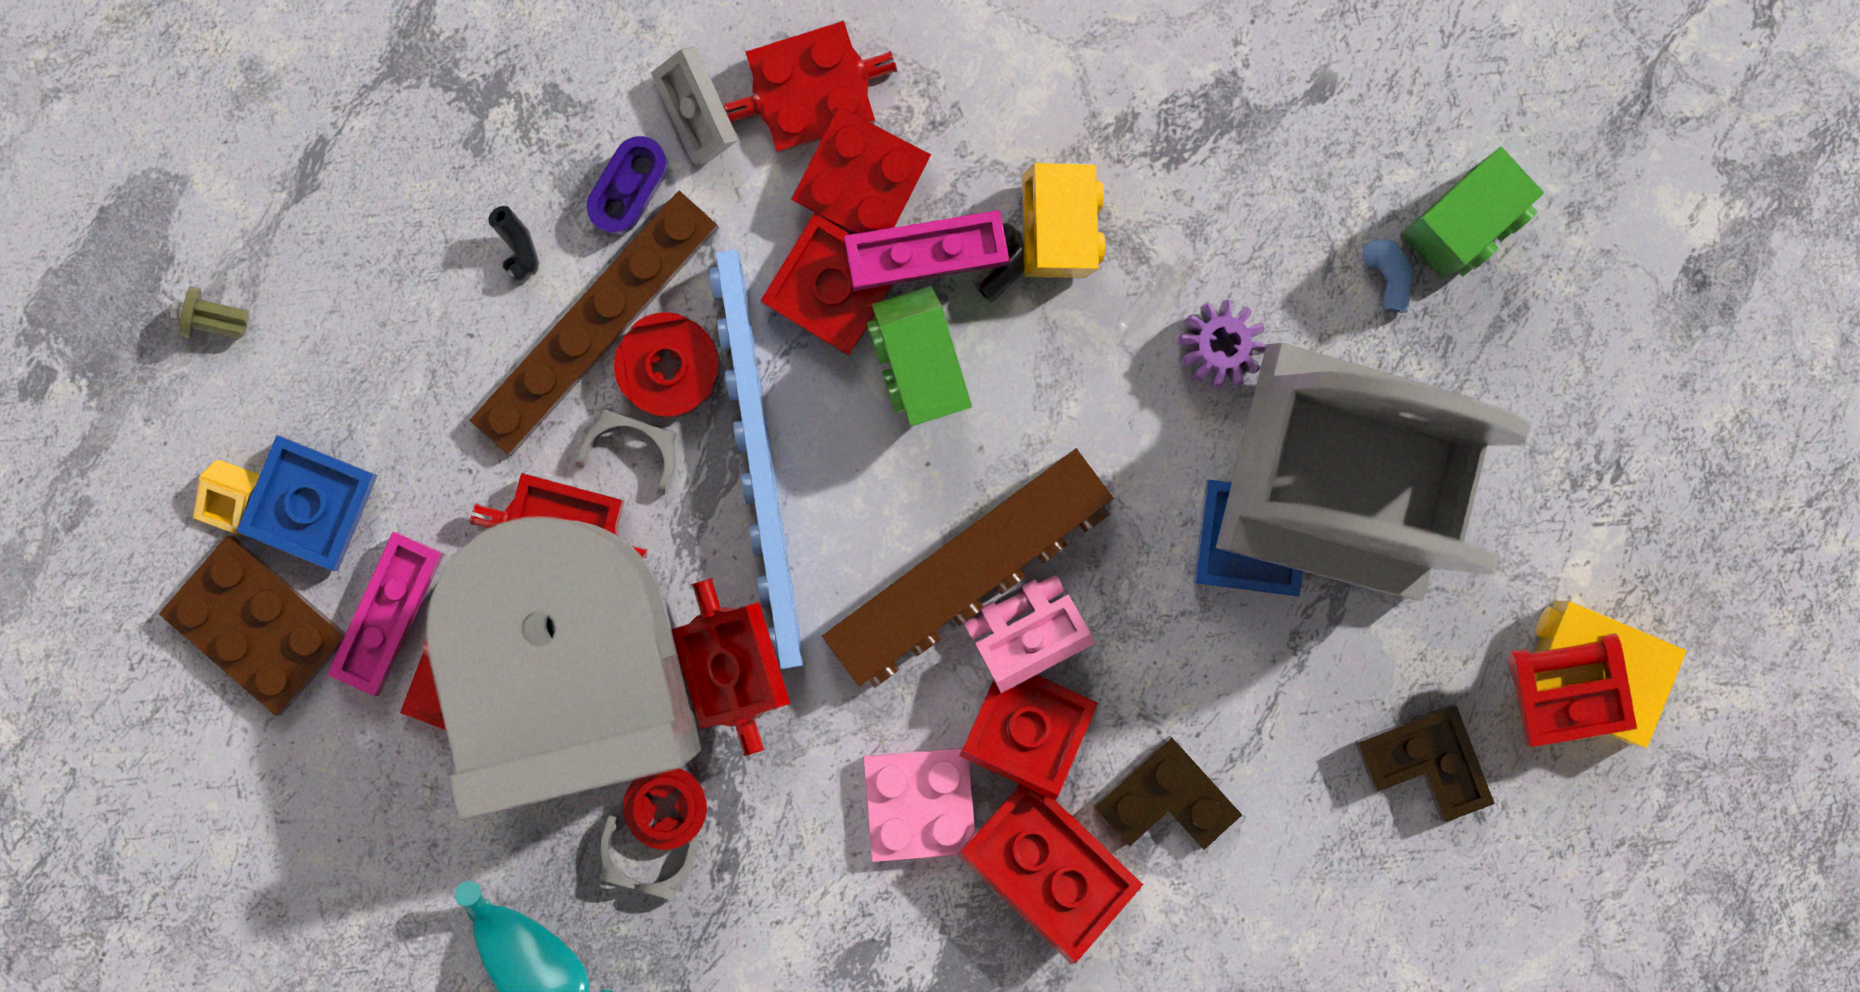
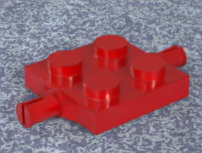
(804, 81)
(555, 500)
(730, 666)

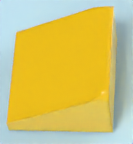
(224, 495)

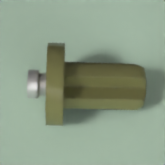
(208, 316)

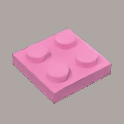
(918, 803)

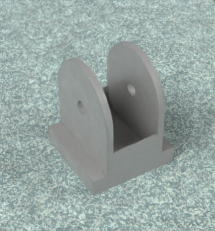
(1360, 473)
(563, 711)

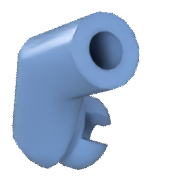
(1395, 268)

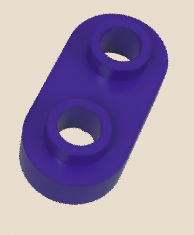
(624, 185)

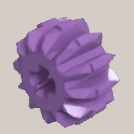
(1226, 327)

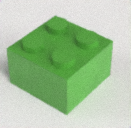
(1481, 206)
(922, 357)

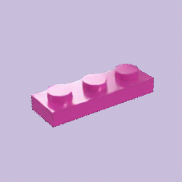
(926, 250)
(385, 614)

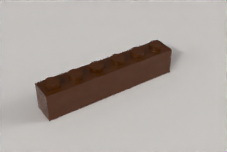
(968, 568)

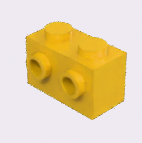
(1062, 220)

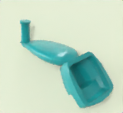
(518, 950)

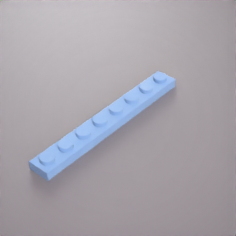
(753, 437)

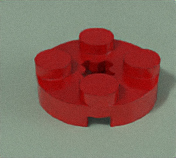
(643, 347)

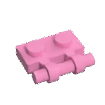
(1034, 641)

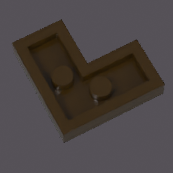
(1430, 747)
(1167, 783)

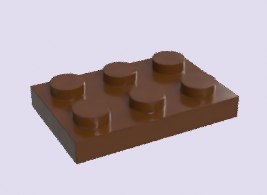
(253, 625)

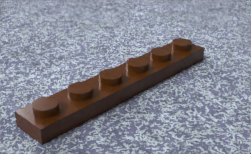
(594, 323)

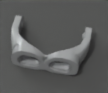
(663, 437)
(613, 874)

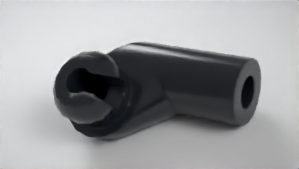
(519, 240)
(1001, 277)

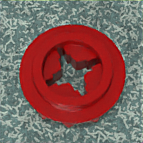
(669, 832)

